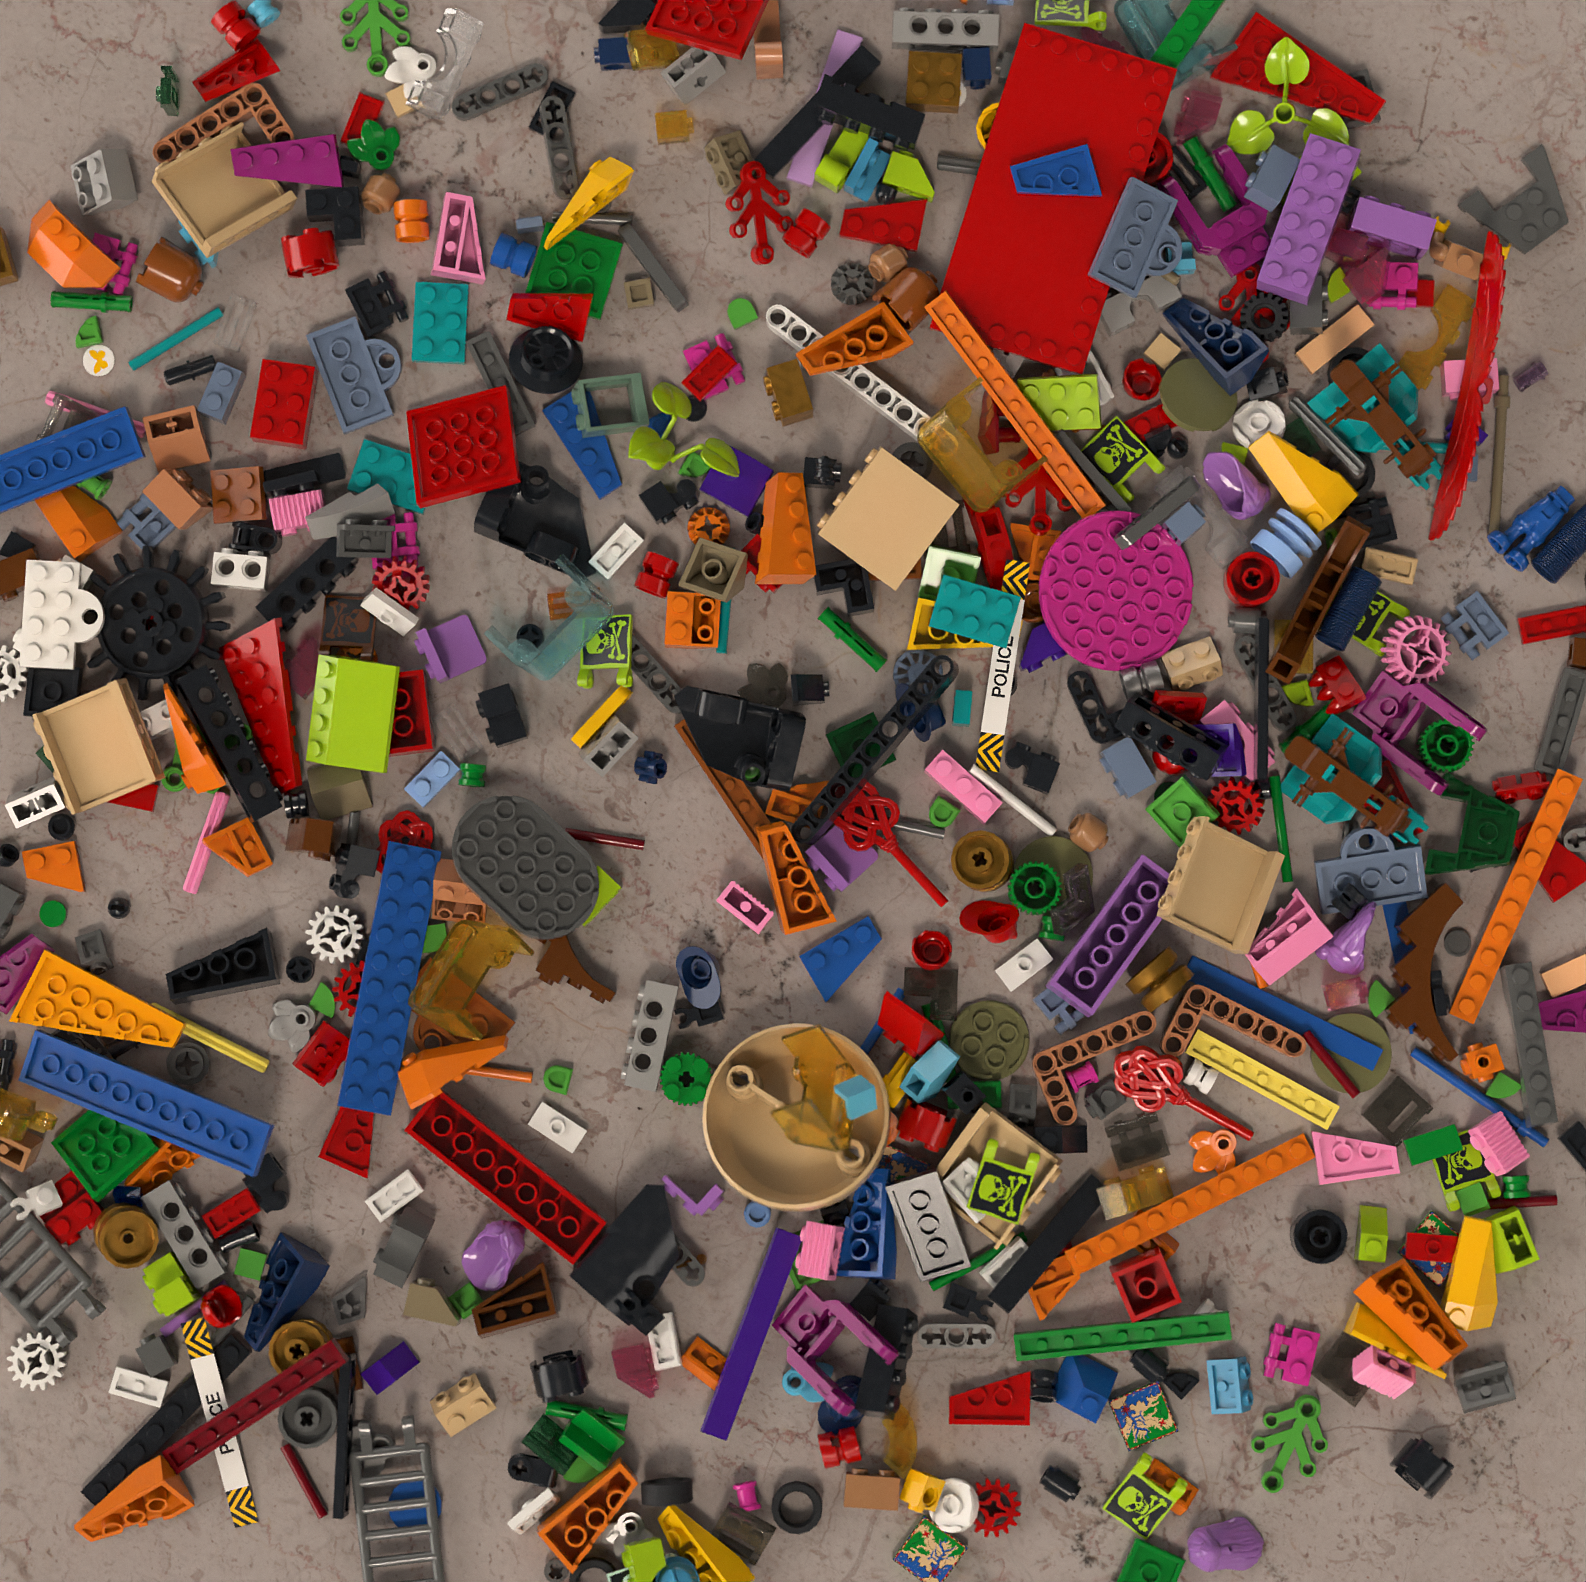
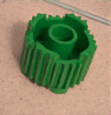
(1438, 759)
(1048, 884)
(675, 1089)

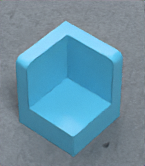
(1187, 263)
(858, 1096)

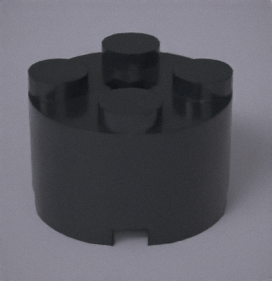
(1332, 1242)
(560, 1375)
(1421, 1467)

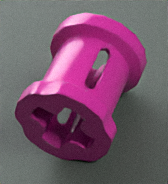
(1081, 1077)
(747, 1495)

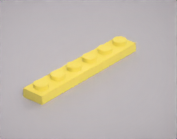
(1262, 1079)

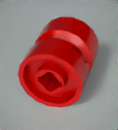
(232, 22)
(807, 231)
(656, 574)
(839, 1447)

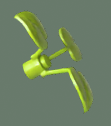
(1284, 65)
(658, 451)

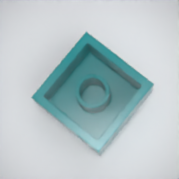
(962, 708)

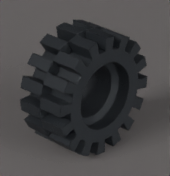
(1265, 301)

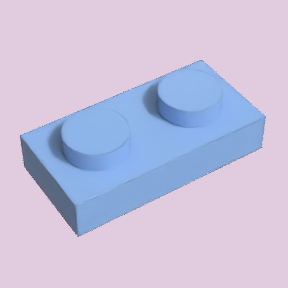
(432, 779)

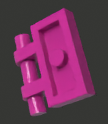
(111, 247)
(1401, 278)
(697, 353)
(411, 550)
(1299, 1356)

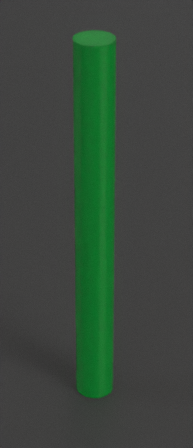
(1280, 825)
(976, 1262)

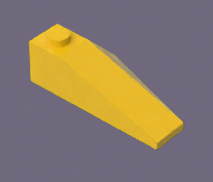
(601, 186)

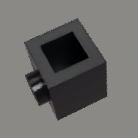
(964, 1093)

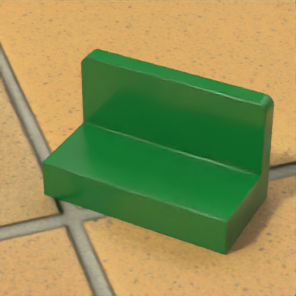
(591, 1439)

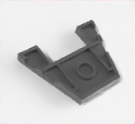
(1530, 215)

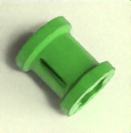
(97, 486)

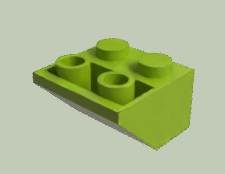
(1511, 1241)

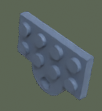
(1137, 239)
(354, 373)
(1376, 871)

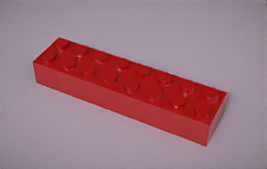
(506, 1176)

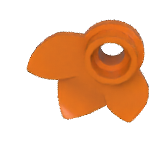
(1210, 1154)

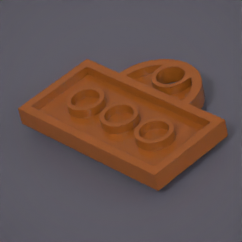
(485, 1019)

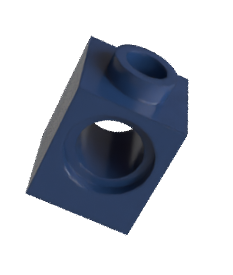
(612, 54)
(976, 68)

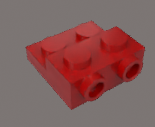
(75, 1214)

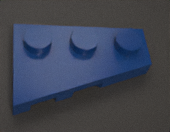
(1060, 173)
(839, 956)

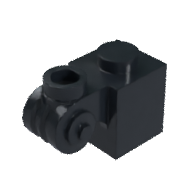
(821, 472)
(664, 505)
(1040, 768)
(351, 862)
(264, 1182)

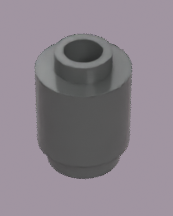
(1243, 619)

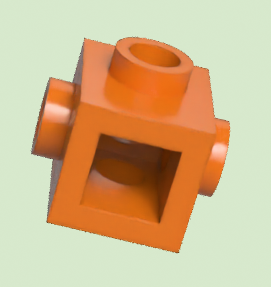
(1491, 1061)

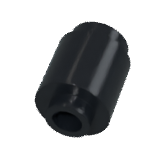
(1150, 1364)
(1060, 1483)

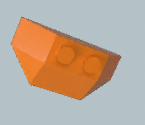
(67, 251)

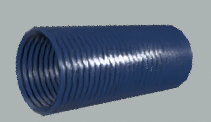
(1555, 561)
(1352, 600)

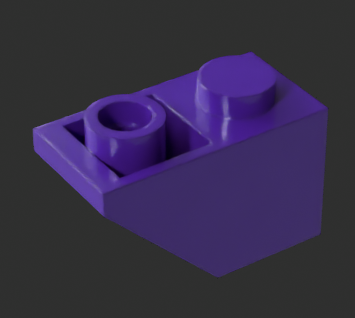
(1040, 648)

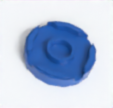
(411, 1516)

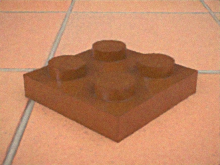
(238, 495)

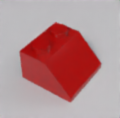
(907, 1026)

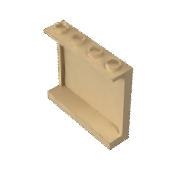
(212, 200)
(886, 517)
(98, 746)
(1219, 886)
(1013, 1150)

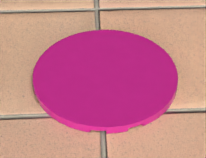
(1115, 603)

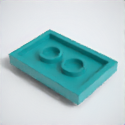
(440, 323)
(389, 469)
(974, 611)

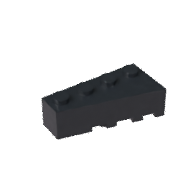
(868, 114)
(226, 971)

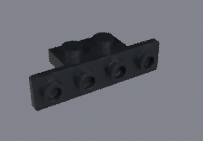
(303, 475)

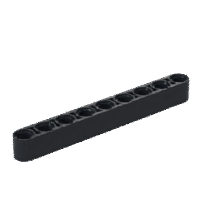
(887, 747)

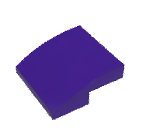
(738, 492)
(1233, 760)

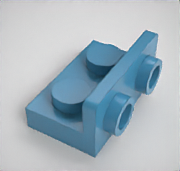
(867, 171)
(1229, 1385)

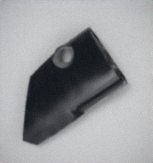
(536, 520)
(744, 735)
(634, 1249)

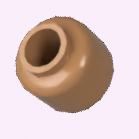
(380, 193)
(887, 262)
(1088, 832)

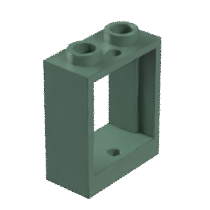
(636, 400)

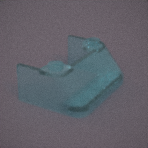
(1148, 25)
(590, 615)

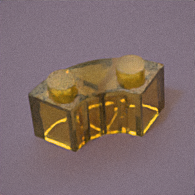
(1134, 1193)
(902, 1442)

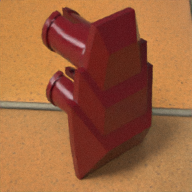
(990, 433)

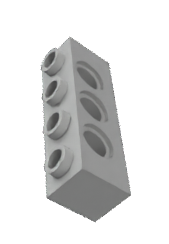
(932, 39)
(666, 996)
(171, 1227)

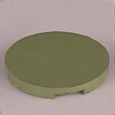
(1195, 398)
(1059, 854)
(989, 1040)
(1362, 1077)

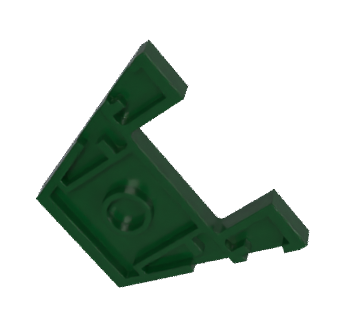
(1486, 832)

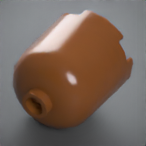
(171, 272)
(908, 295)

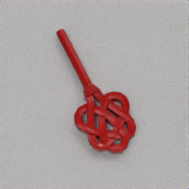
(400, 831)
(889, 845)
(1150, 1090)

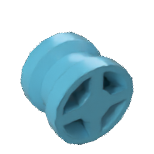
(263, 12)

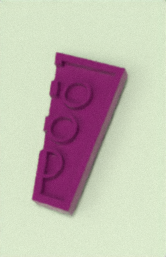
(299, 160)

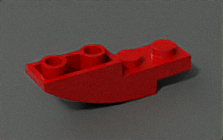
(993, 543)

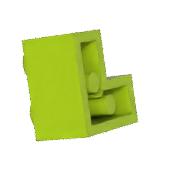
(171, 1284)

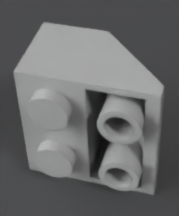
(104, 181)

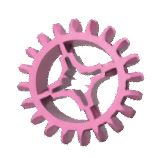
(1425, 633)

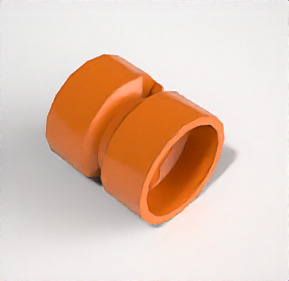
(411, 219)

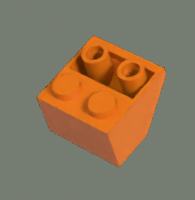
(691, 621)

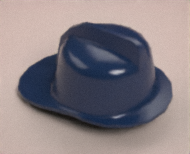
(930, 721)
(699, 976)
(830, 1418)

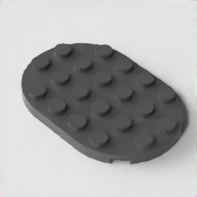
(525, 867)

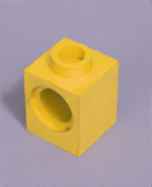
(921, 1490)

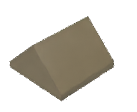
(715, 571)
(338, 791)

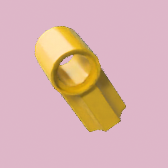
(896, 1077)

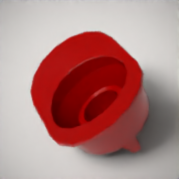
(991, 919)

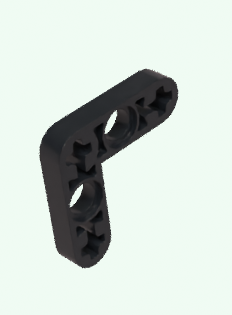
(1109, 720)

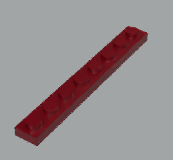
(255, 1405)

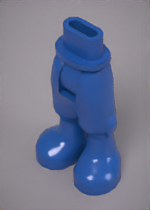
(1537, 524)

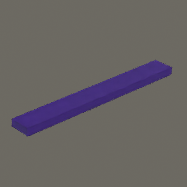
(751, 1334)

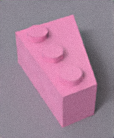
(457, 242)
(1288, 940)

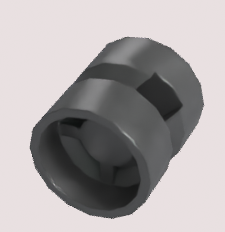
(1141, 681)

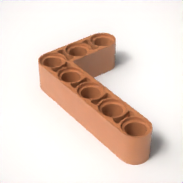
(769, 44)
(219, 114)
(1230, 1020)
(1083, 1053)

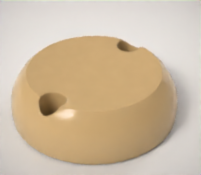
(753, 1147)

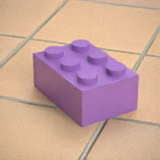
(1392, 227)

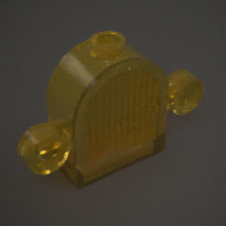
(19, 1114)

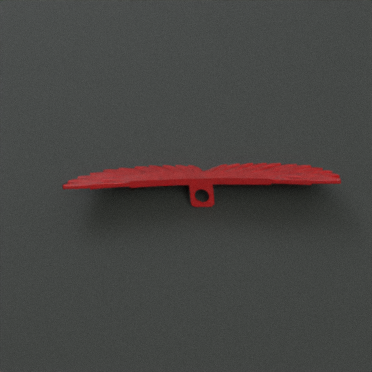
(1470, 403)

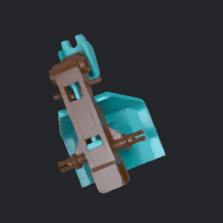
(1372, 408)
(1337, 777)

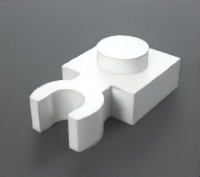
(40, 1199)

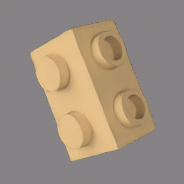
(1192, 664)
(462, 1404)

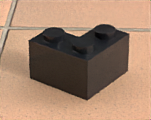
(343, 207)
(849, 578)
(502, 714)

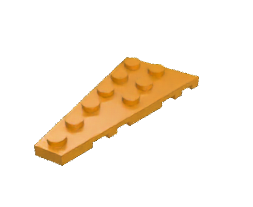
(81, 1002)

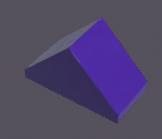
(390, 1368)

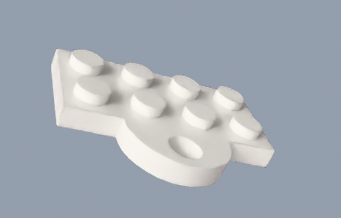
(55, 615)

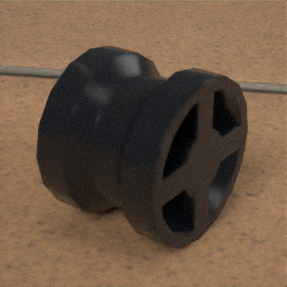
(531, 632)
(296, 804)
(296, 969)

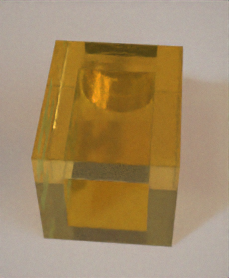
(673, 127)

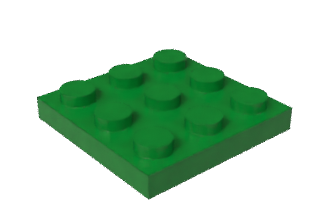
(576, 266)
(103, 1151)

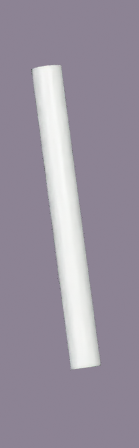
(1012, 800)

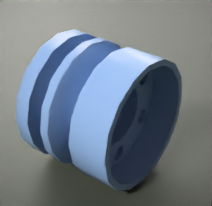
(1289, 538)

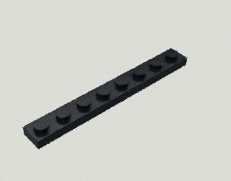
(162, 1425)

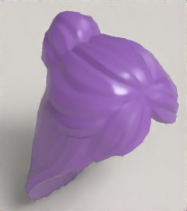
(1234, 485)
(1347, 946)
(494, 1254)
(1225, 1546)

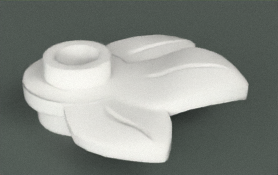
(406, 69)

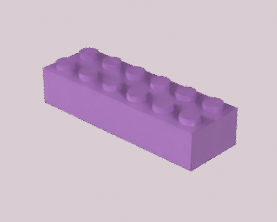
(1308, 219)
(1111, 938)

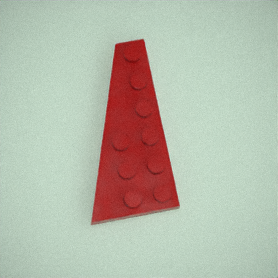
(1322, 87)
(265, 696)

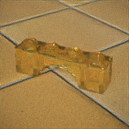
(1449, 311)

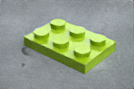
(1065, 400)

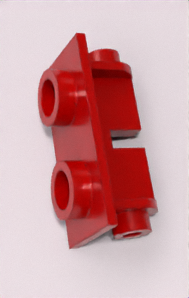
(1532, 787)

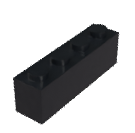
(883, 1382)

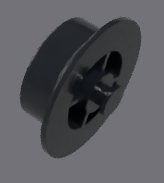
(545, 360)

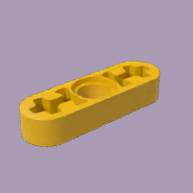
(601, 716)

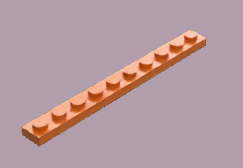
(1014, 405)
(1515, 896)
(1189, 1204)

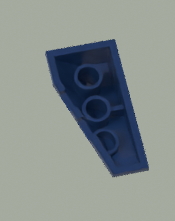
(1223, 349)
(290, 1282)

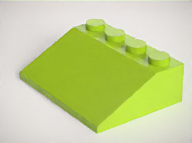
(352, 713)

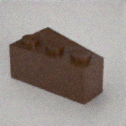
(315, 837)
(518, 1305)

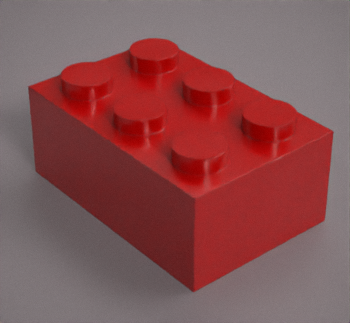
(284, 404)
(412, 716)

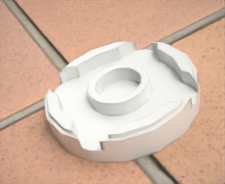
(1256, 419)
(956, 1506)

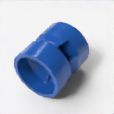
(513, 255)

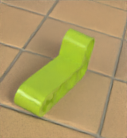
(837, 166)

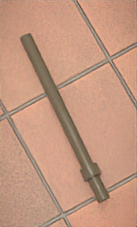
(1501, 403)

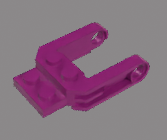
(1235, 239)
(1392, 712)
(810, 1329)

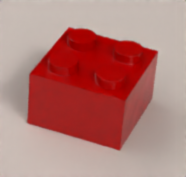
(1145, 1284)

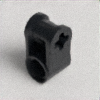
(249, 538)
(537, 1473)

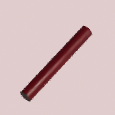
(606, 839)
(1331, 1064)
(1533, 1201)
(304, 1481)

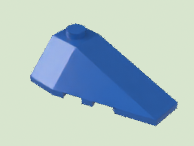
(869, 1232)

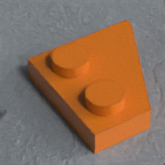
(1033, 547)
(792, 804)
(240, 847)
(55, 865)
(1052, 1286)

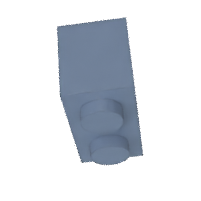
(1271, 178)
(221, 393)
(1185, 523)
(1127, 768)

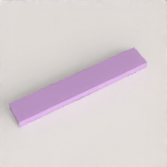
(810, 156)

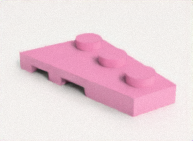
(1351, 1159)

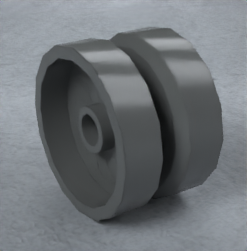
(298, 1429)

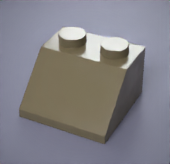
(430, 1303)

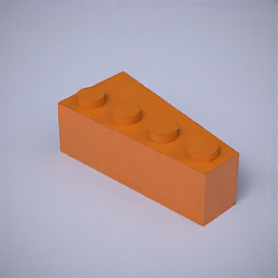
(786, 533)
(792, 884)
(1412, 1313)
(586, 1515)

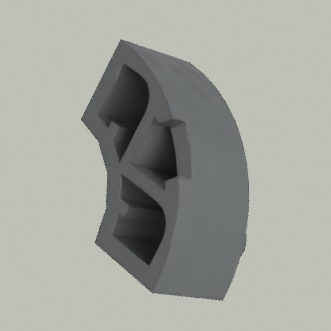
(403, 1247)

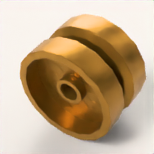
(966, 860)
(1163, 983)
(122, 1220)
(286, 1342)

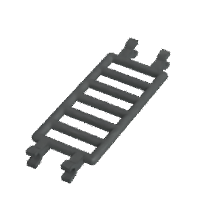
(79, 1292)
(429, 1502)

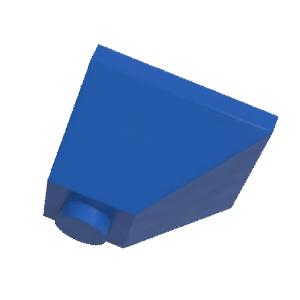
(1084, 1386)

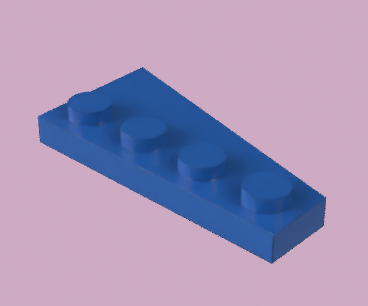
(589, 453)

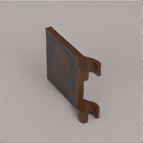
(347, 626)

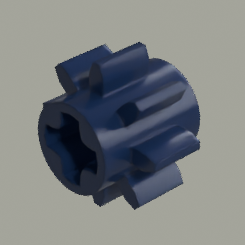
(650, 767)

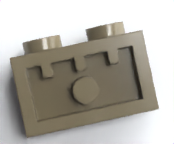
(727, 157)

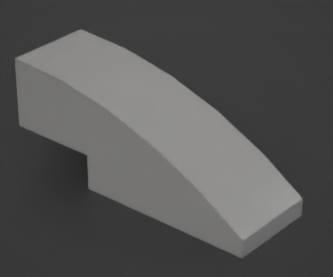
(366, 506)

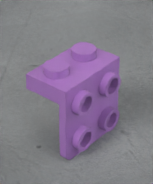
(450, 649)
(838, 861)
(710, 1200)

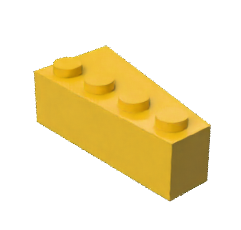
(931, 638)

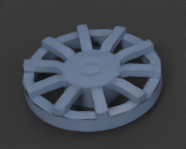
(915, 668)

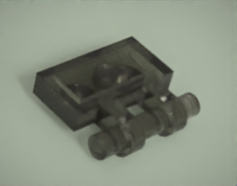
(1138, 1149)

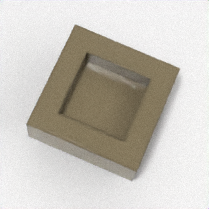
(639, 293)

